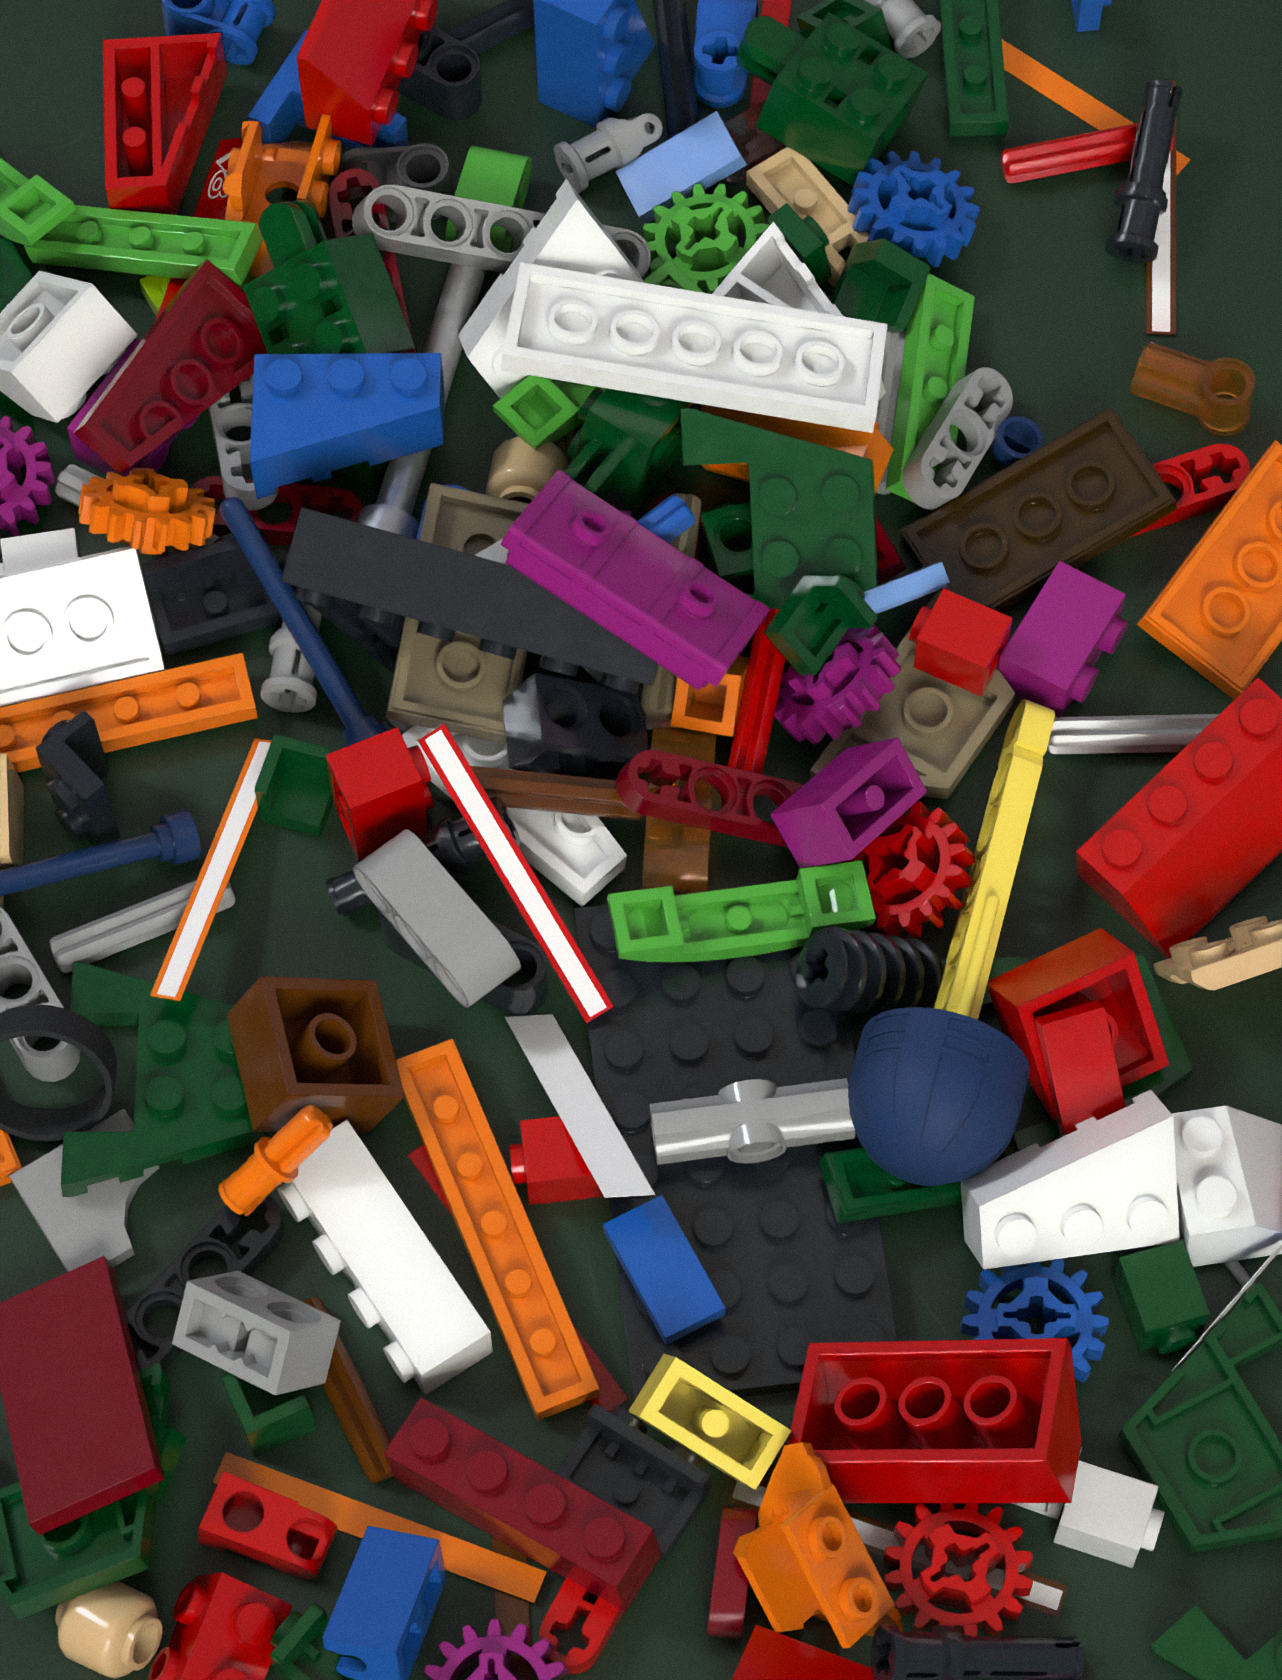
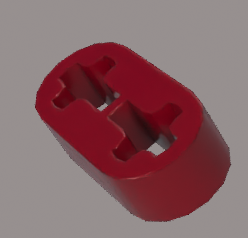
(730, 1581)

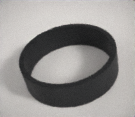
(75, 1030)

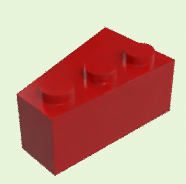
(157, 116)

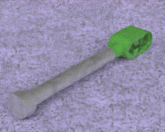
(489, 178)

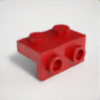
(220, 1631)

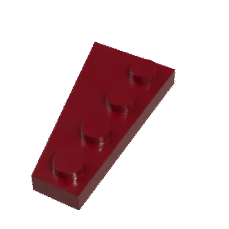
(177, 371)

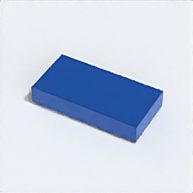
(664, 1269)

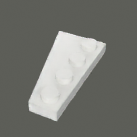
(564, 847)

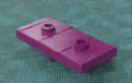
(632, 582)

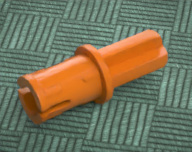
(275, 1160)

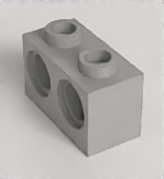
(256, 1332)

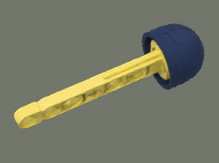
(936, 1085)

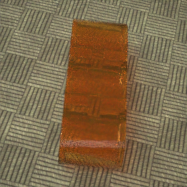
(675, 851)

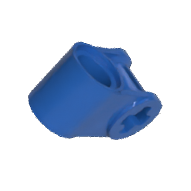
(231, 18)
(717, 39)

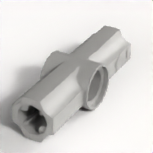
(751, 1121)

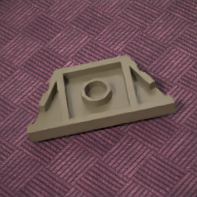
(934, 721)

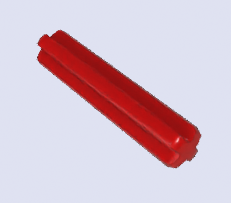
(1069, 154)
(757, 702)

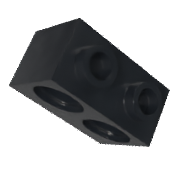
(572, 727)

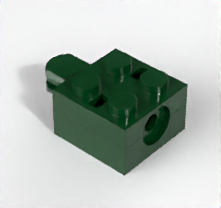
(830, 94)
(323, 290)
(626, 445)

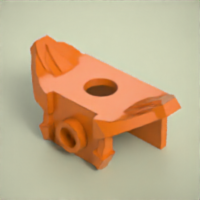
(261, 168)
(811, 1556)

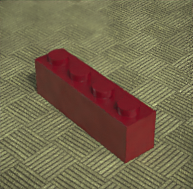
(523, 1504)

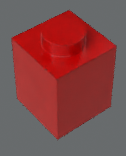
(960, 641)
(550, 1163)

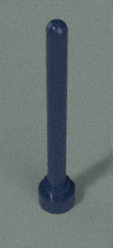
(300, 625)
(171, 840)

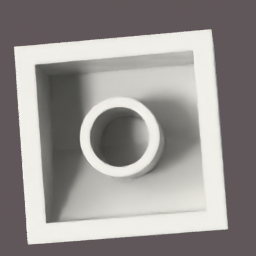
(58, 344)
(1228, 1184)

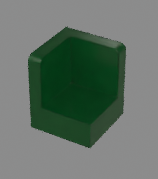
(880, 284)
(295, 786)
(267, 1418)

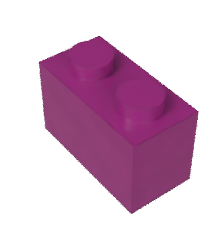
(1062, 639)
(848, 803)

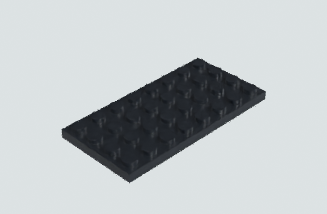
(754, 1226)

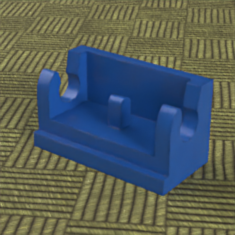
(386, 1605)

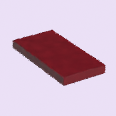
(74, 1397)

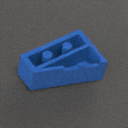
(588, 55)
(340, 412)

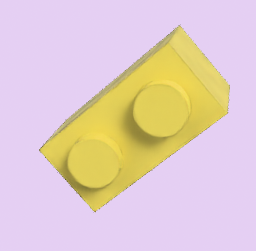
(709, 1421)

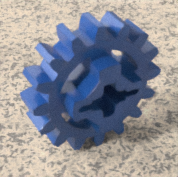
(914, 207)
(1035, 1300)

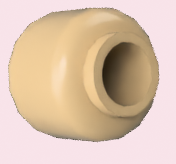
(522, 472)
(109, 1629)

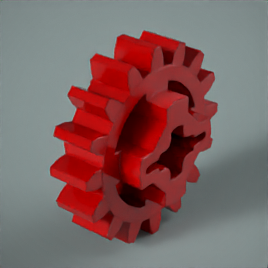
(915, 870)
(981, 1553)

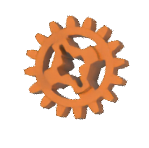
(147, 511)

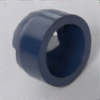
(1015, 440)

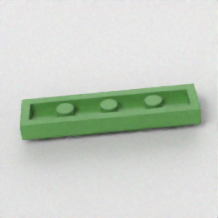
(148, 243)
(930, 367)

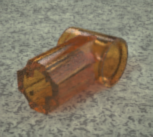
(1193, 384)

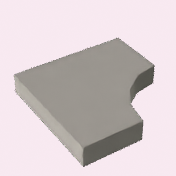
(85, 1224)

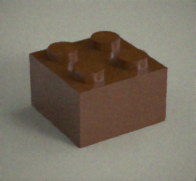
(316, 1047)

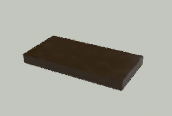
(1042, 510)

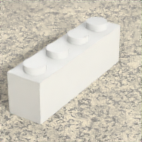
(387, 1261)

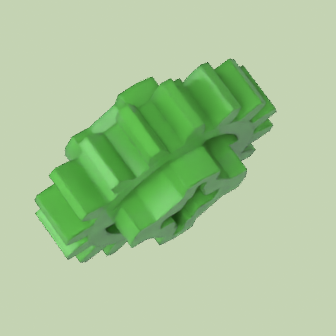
(704, 234)

